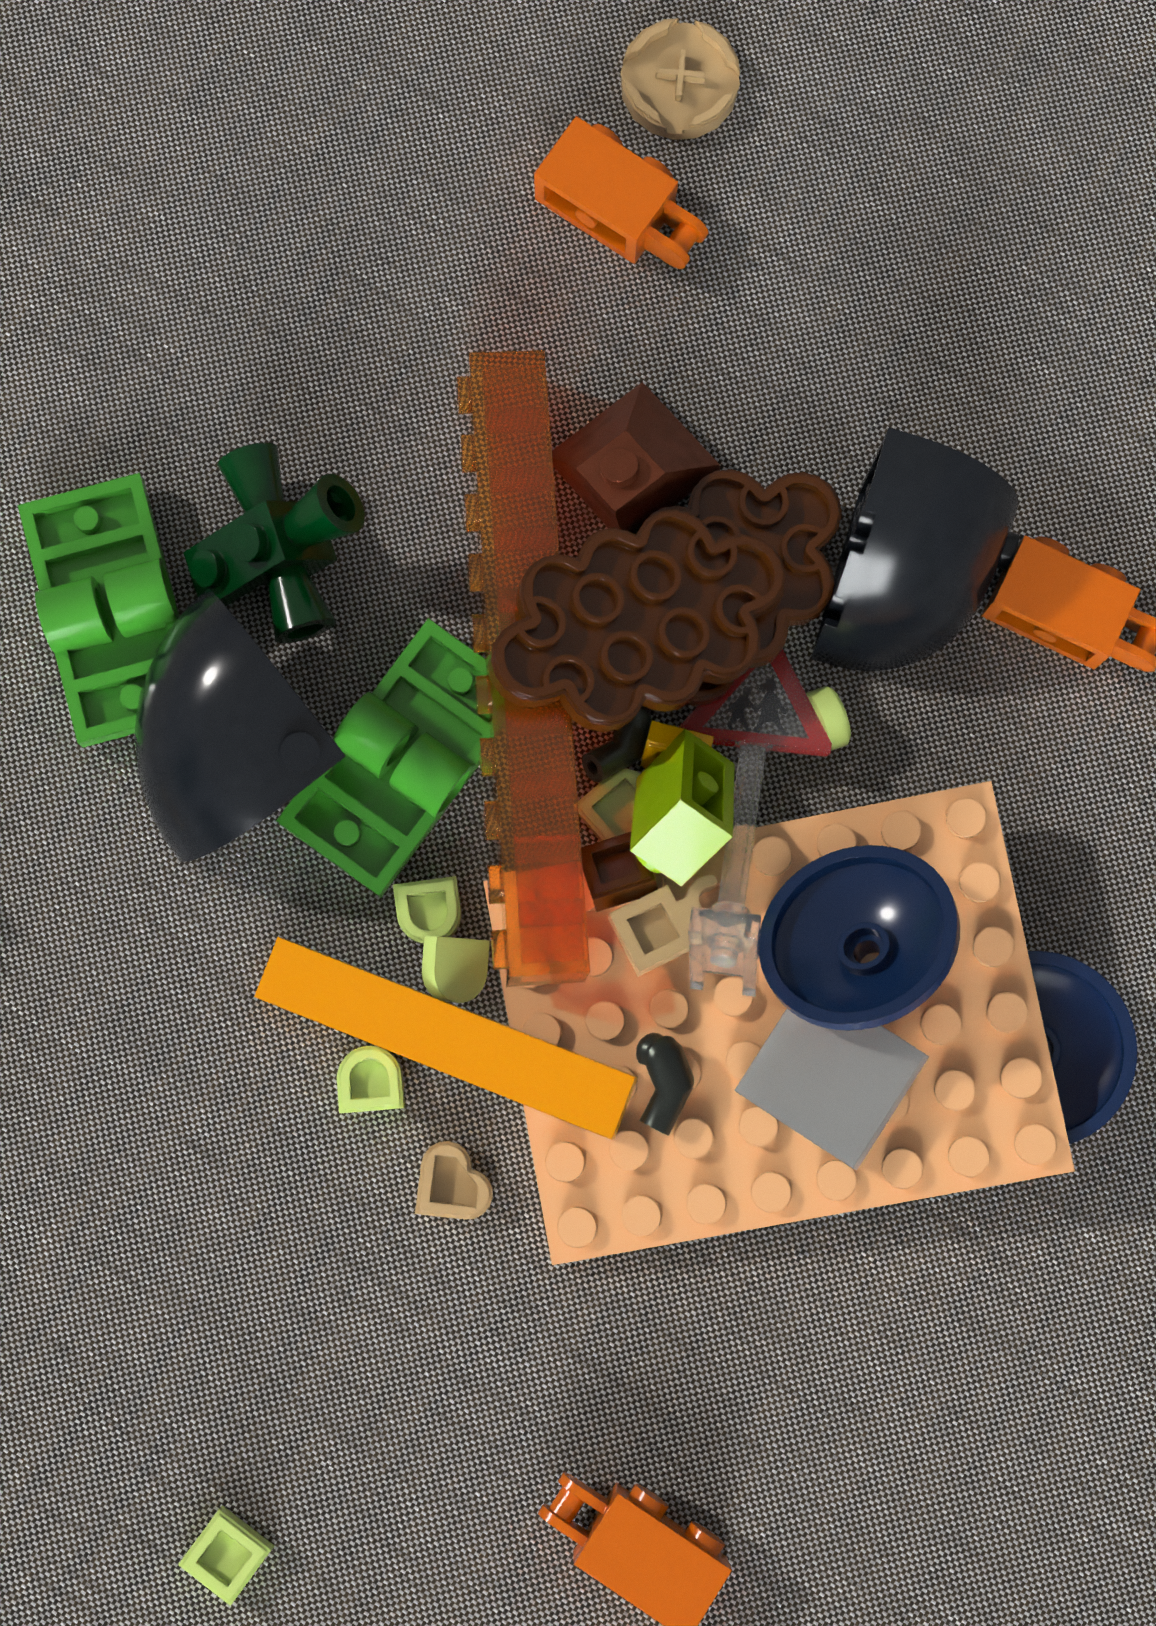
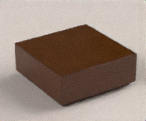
(615, 873)

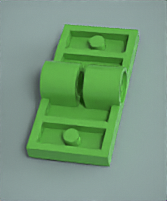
(100, 598)
(403, 765)

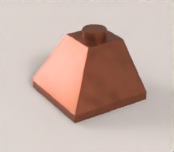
(633, 460)

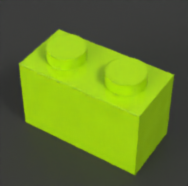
(683, 808)

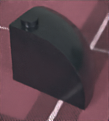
(915, 555)
(221, 733)

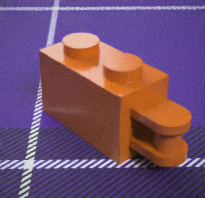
(616, 195)
(1072, 606)
(641, 1551)

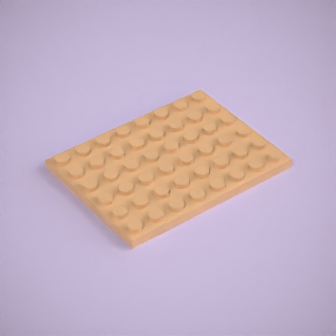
(970, 1120)

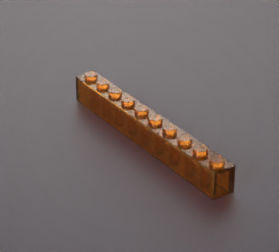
(527, 747)

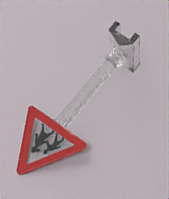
(757, 715)

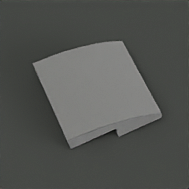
(832, 1083)

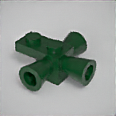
(276, 541)

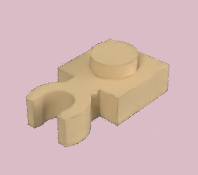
(657, 925)

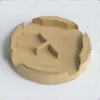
(680, 79)

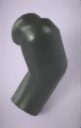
(621, 751)
(670, 1077)

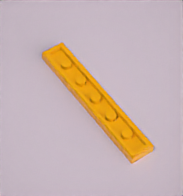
(446, 1037)

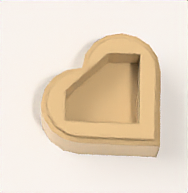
(450, 1185)

